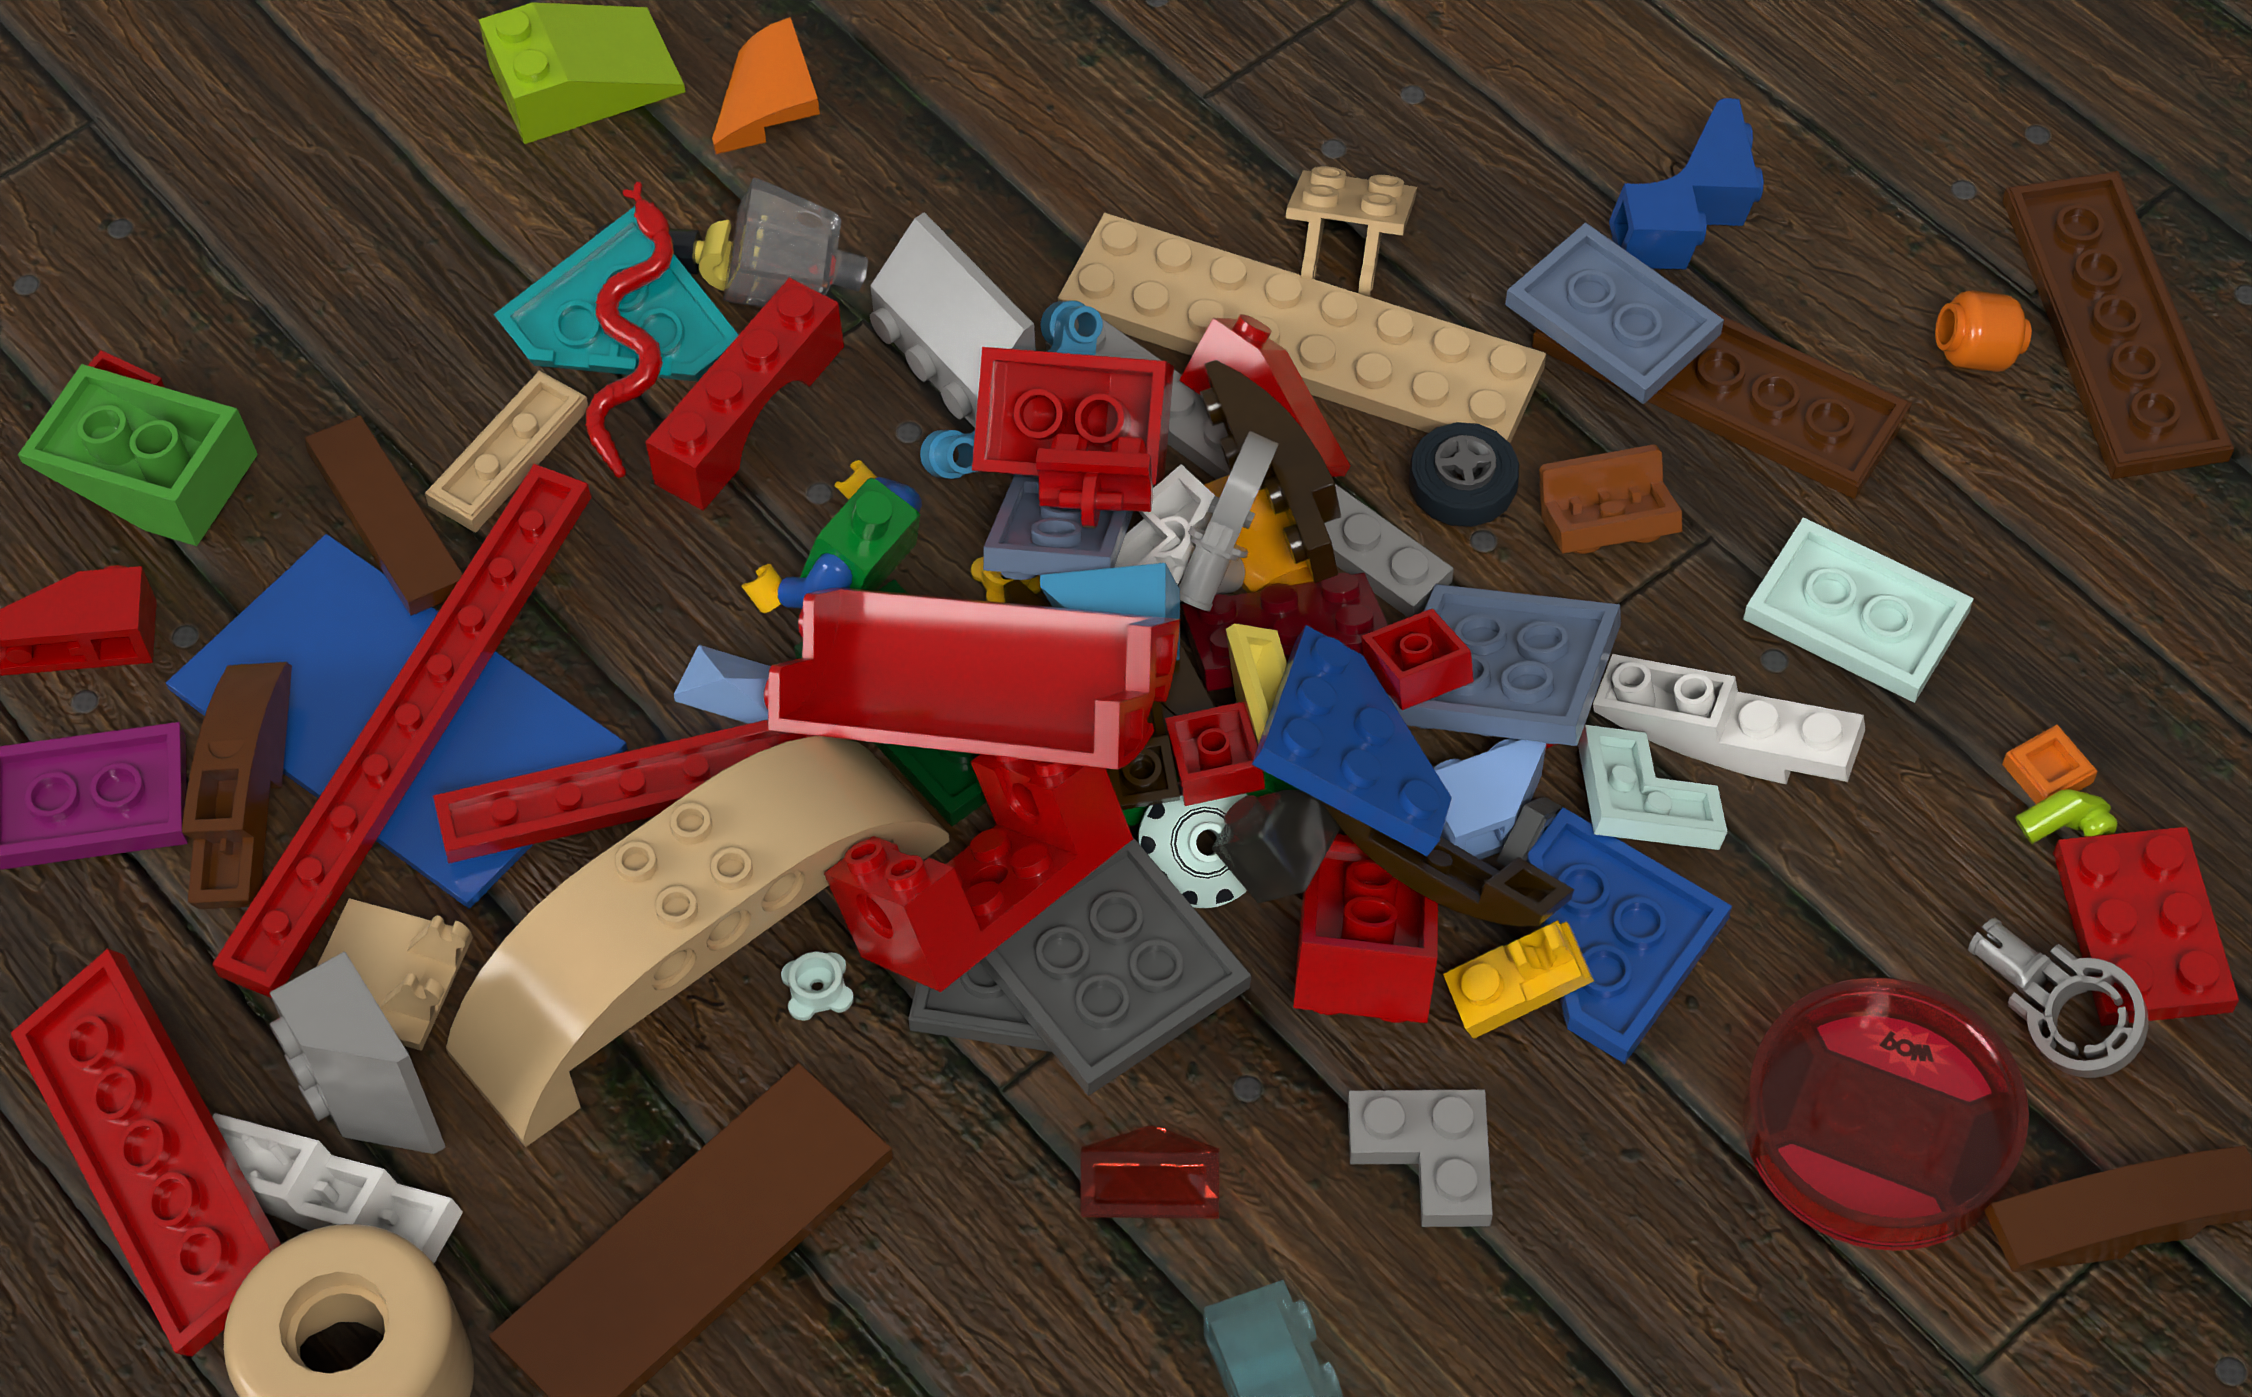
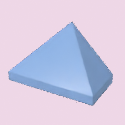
(724, 685)

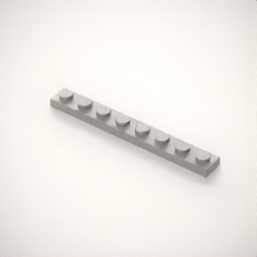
(1361, 539)

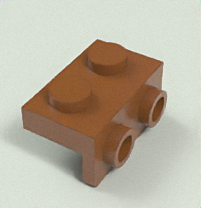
(1607, 500)

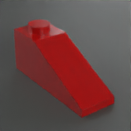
(1249, 350)
(81, 623)

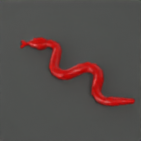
(655, 228)

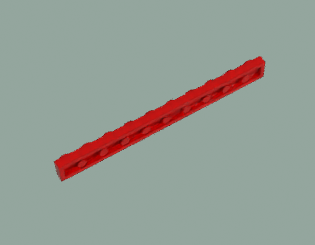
(401, 733)

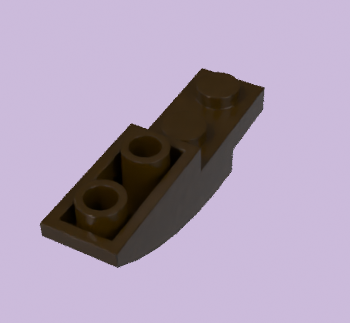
(1297, 474)

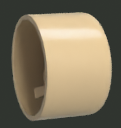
(347, 1277)

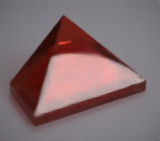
(1150, 1176)

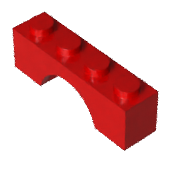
(706, 432)

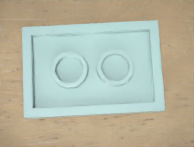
(1858, 609)

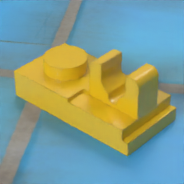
(1518, 978)

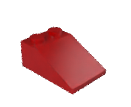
(1040, 394)
(1365, 941)

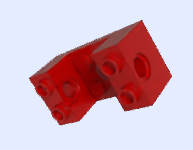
(947, 917)

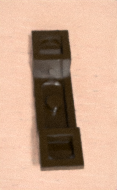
(1461, 881)

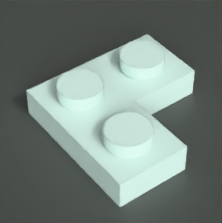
(1635, 804)

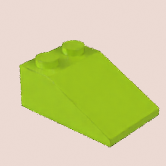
(576, 64)

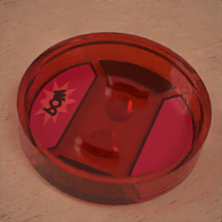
(1885, 1113)

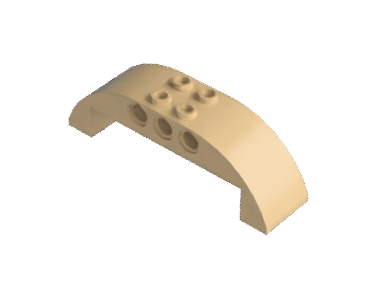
(668, 912)

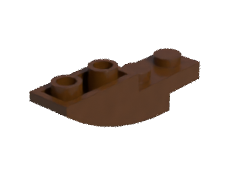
(231, 781)

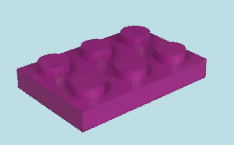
(92, 795)

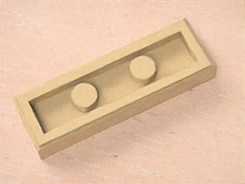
(506, 451)

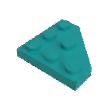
(558, 321)

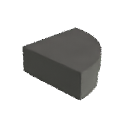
(1528, 829)

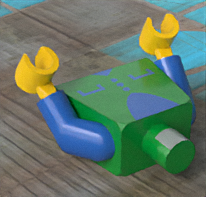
(854, 548)

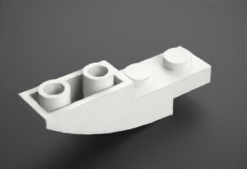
(1714, 723)

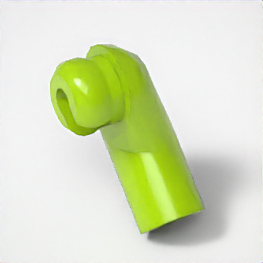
(2067, 809)

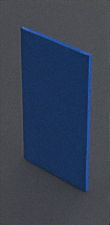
(346, 647)

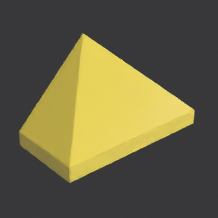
(1256, 670)

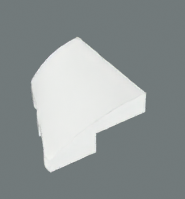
(1163, 533)

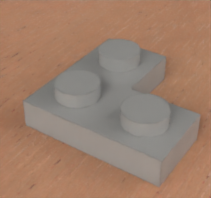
(1440, 1133)

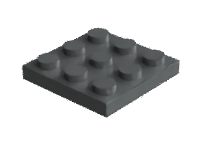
(1116, 969)

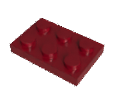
(1336, 607)

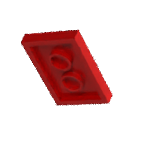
(2148, 912)

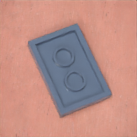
(1614, 312)
(1049, 539)

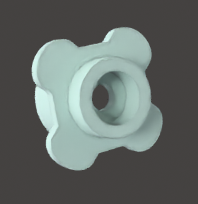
(815, 968)

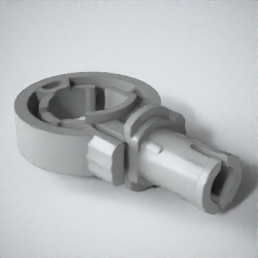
(1230, 513)
(2033, 971)

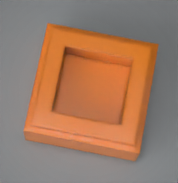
(2049, 765)

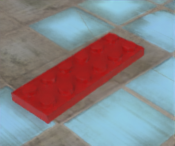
(147, 1148)

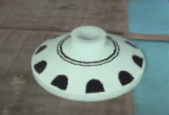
(1169, 838)

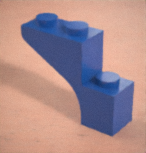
(1717, 187)

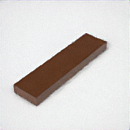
(384, 514)

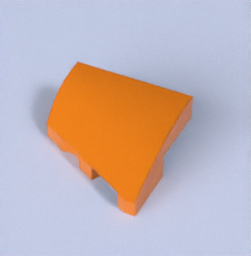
(765, 88)

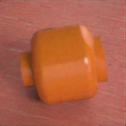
(1982, 331)

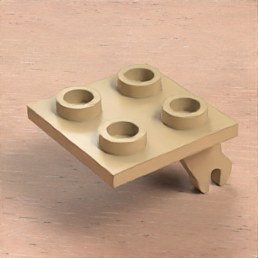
(1329, 194)
(402, 962)

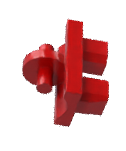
(1095, 479)

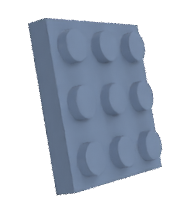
(1530, 662)

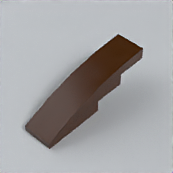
(2123, 1208)

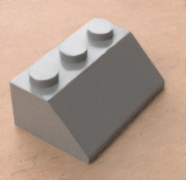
(943, 313)
(352, 1059)

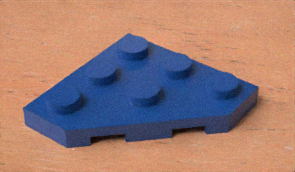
(1349, 746)
(1634, 927)

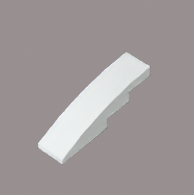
(314, 1189)

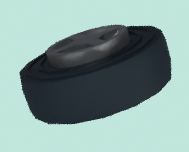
(1487, 471)

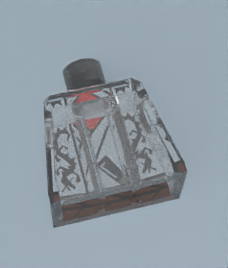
(786, 238)

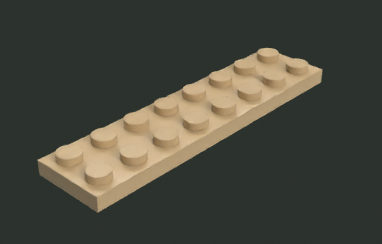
(1339, 340)

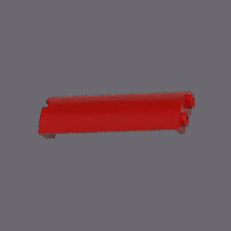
(975, 676)

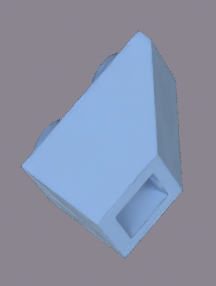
(1490, 794)

